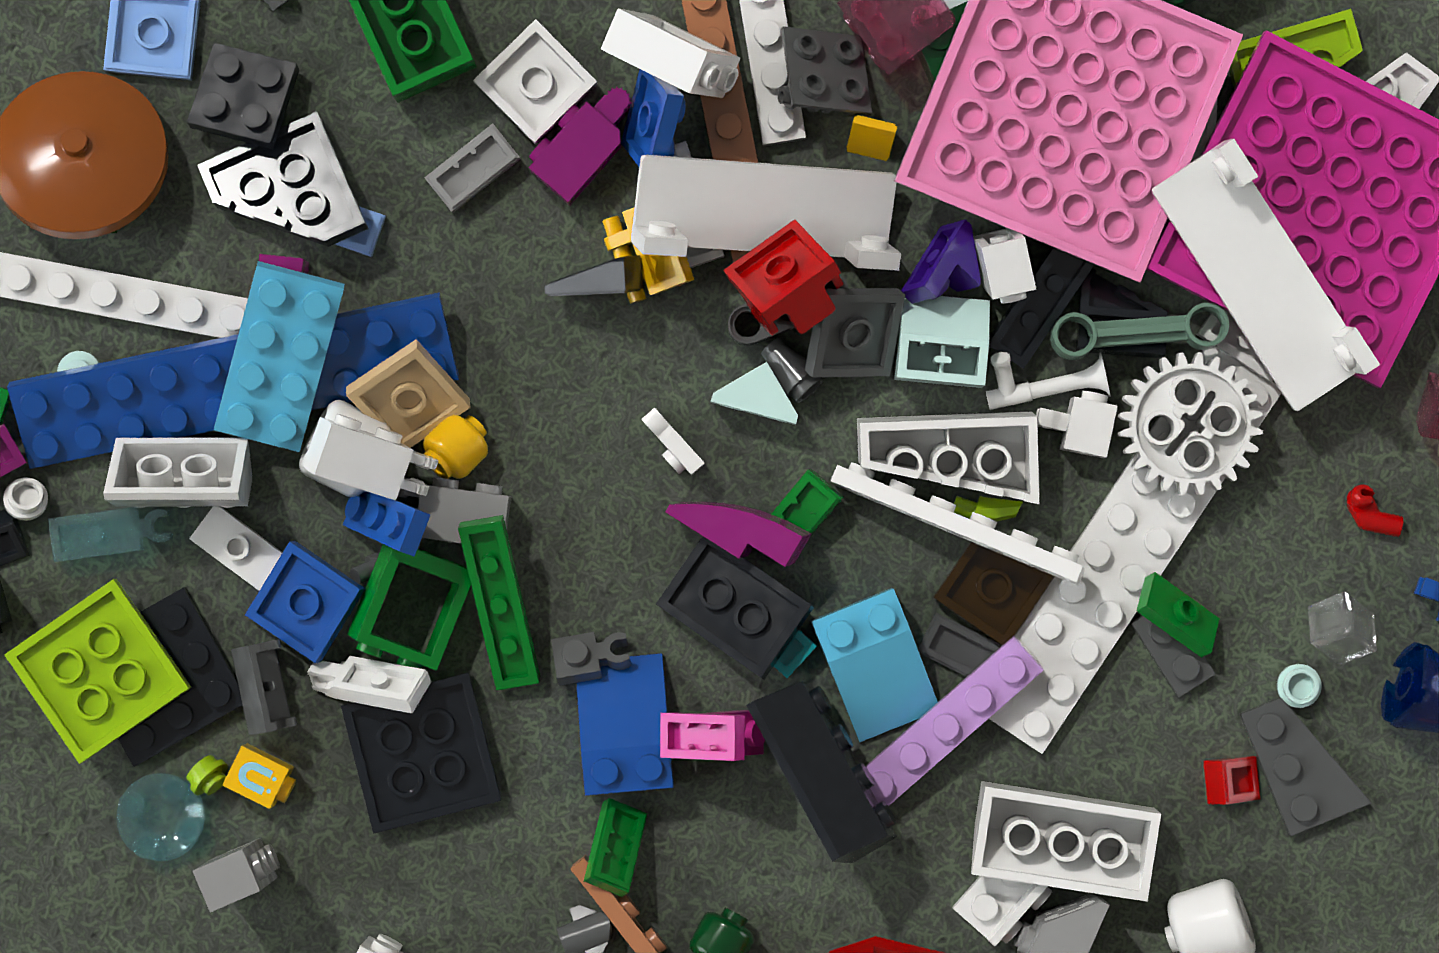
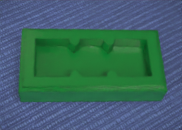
(808, 502)
(1178, 614)
(615, 847)

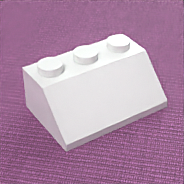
(179, 472)

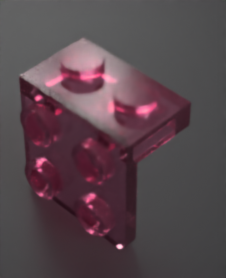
(897, 27)

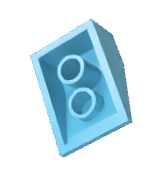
(875, 664)

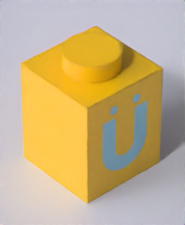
(260, 777)

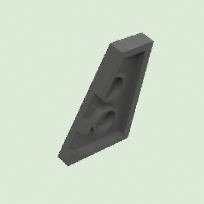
(1298, 769)

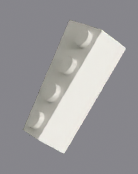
(958, 450)

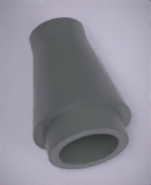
(790, 370)

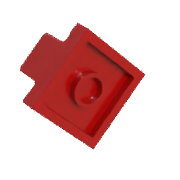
(787, 278)

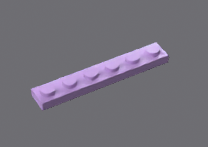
(952, 720)

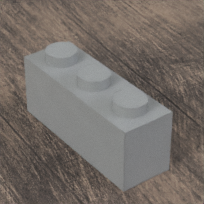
(237, 874)

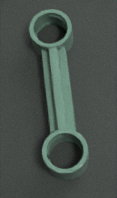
(1140, 331)

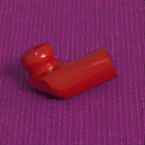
(1367, 514)

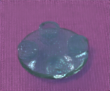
(160, 817)

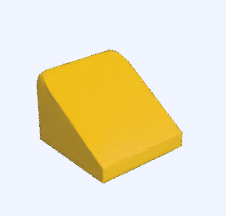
(871, 137)

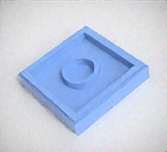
(152, 38)

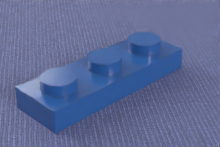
(386, 521)

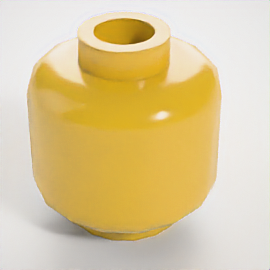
(457, 446)

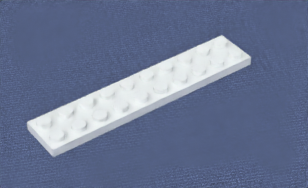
(1122, 544)

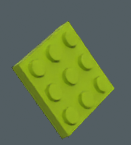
(97, 671)

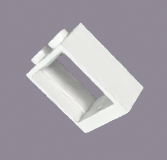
(671, 54)

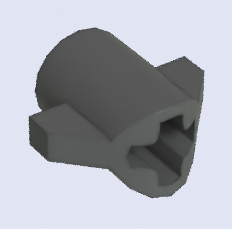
(588, 932)

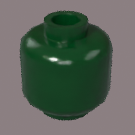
(722, 934)

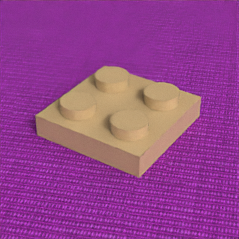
(408, 393)

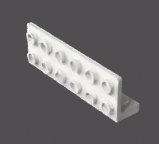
(745, 203)
(1261, 276)

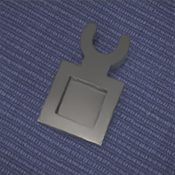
(581, 657)

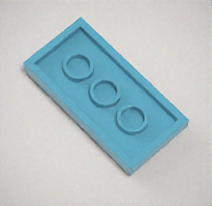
(279, 356)

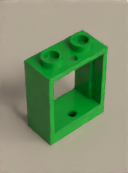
(375, 594)

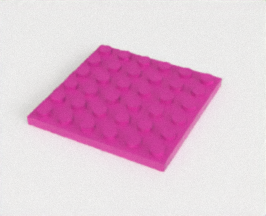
(1346, 181)

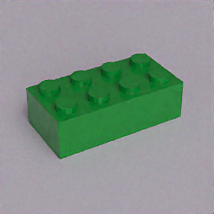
(413, 43)

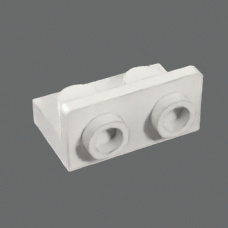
(998, 904)

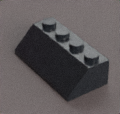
(823, 772)

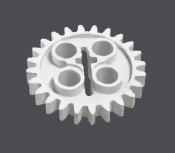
(1221, 448)

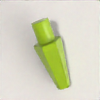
(989, 507)

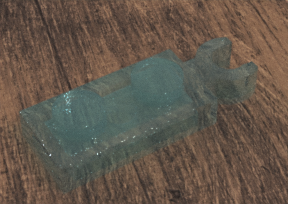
(103, 533)

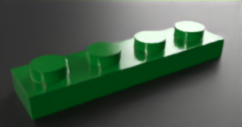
(499, 602)

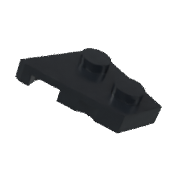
(1107, 302)

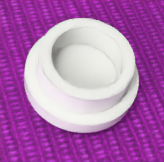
(25, 498)

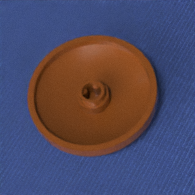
(81, 155)

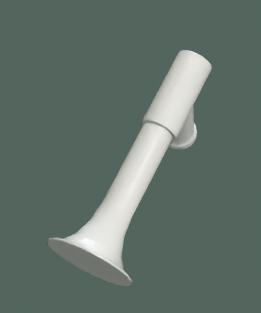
(1012, 394)

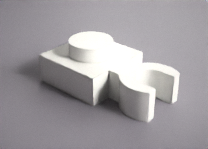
(679, 453)

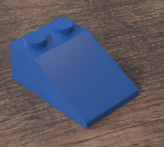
(623, 728)

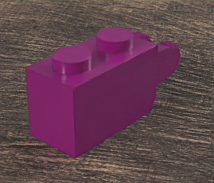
(582, 146)

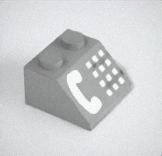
(1063, 928)

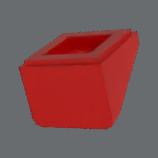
(1231, 780)

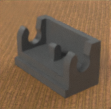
(262, 687)

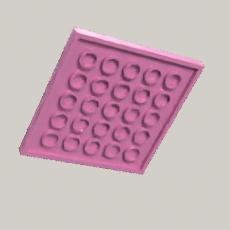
(1069, 119)

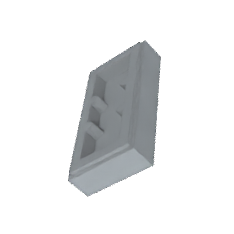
(472, 168)

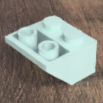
(944, 342)

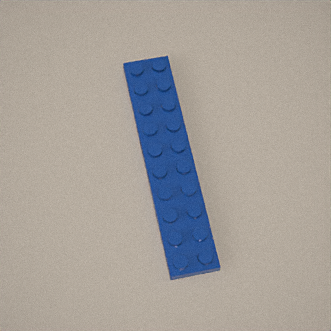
(182, 387)

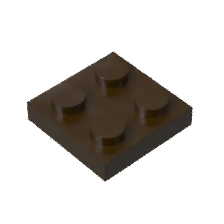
(992, 591)

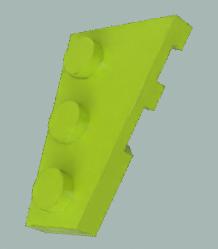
(1328, 37)

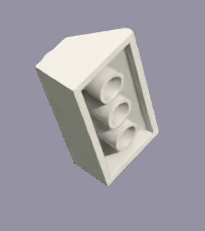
(1064, 841)

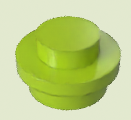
(207, 775)

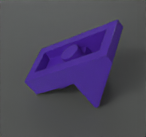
(946, 262)

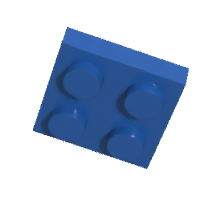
(652, 117)
(305, 601)

